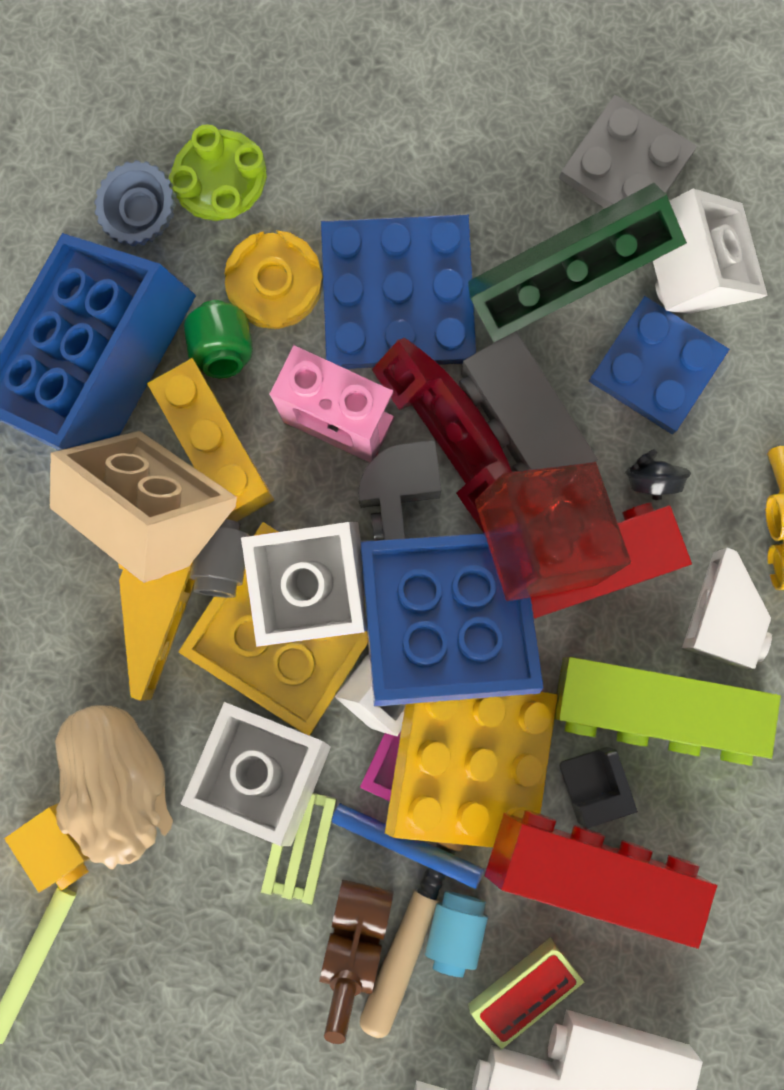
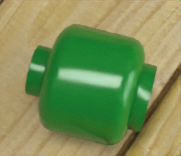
(218, 338)

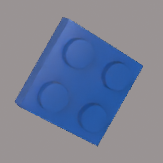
(659, 365)

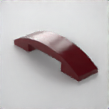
(447, 415)

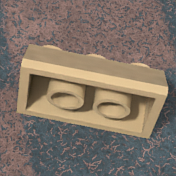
(138, 502)

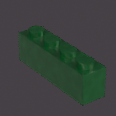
(576, 262)

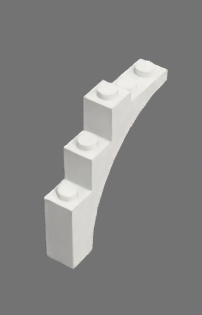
(591, 1057)

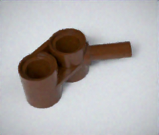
(353, 951)

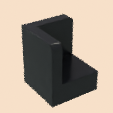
(597, 787)

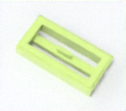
(289, 889)

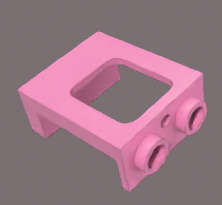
(322, 394)

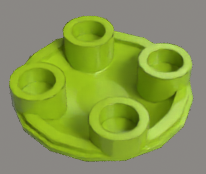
(218, 173)

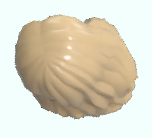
(109, 786)

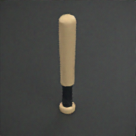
(403, 953)

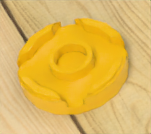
(277, 296)

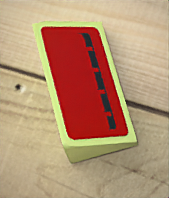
(525, 993)

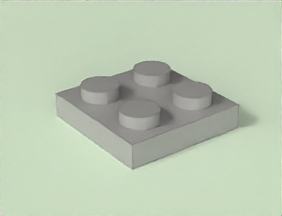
(625, 155)

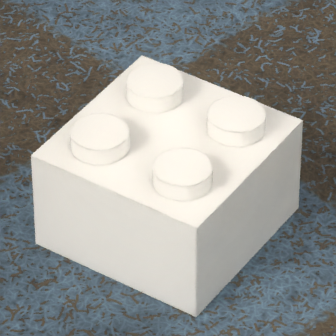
(305, 583)
(256, 775)

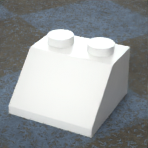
(716, 263)

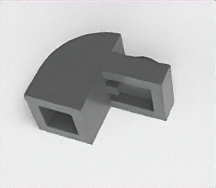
(396, 477)

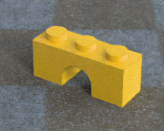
(209, 436)

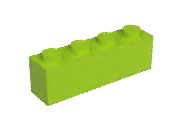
(666, 708)

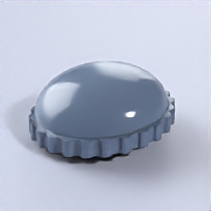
(135, 203)

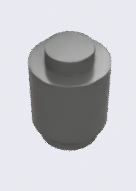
(220, 563)

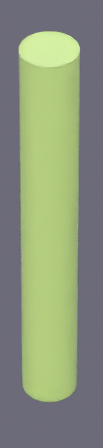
(33, 958)

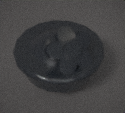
(656, 476)

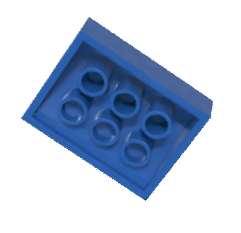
(87, 342)

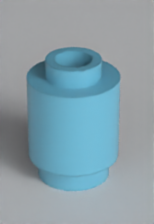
(456, 934)

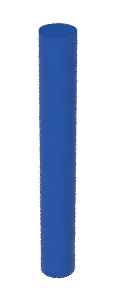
(413, 849)

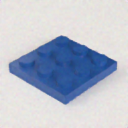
(397, 283)
(444, 623)

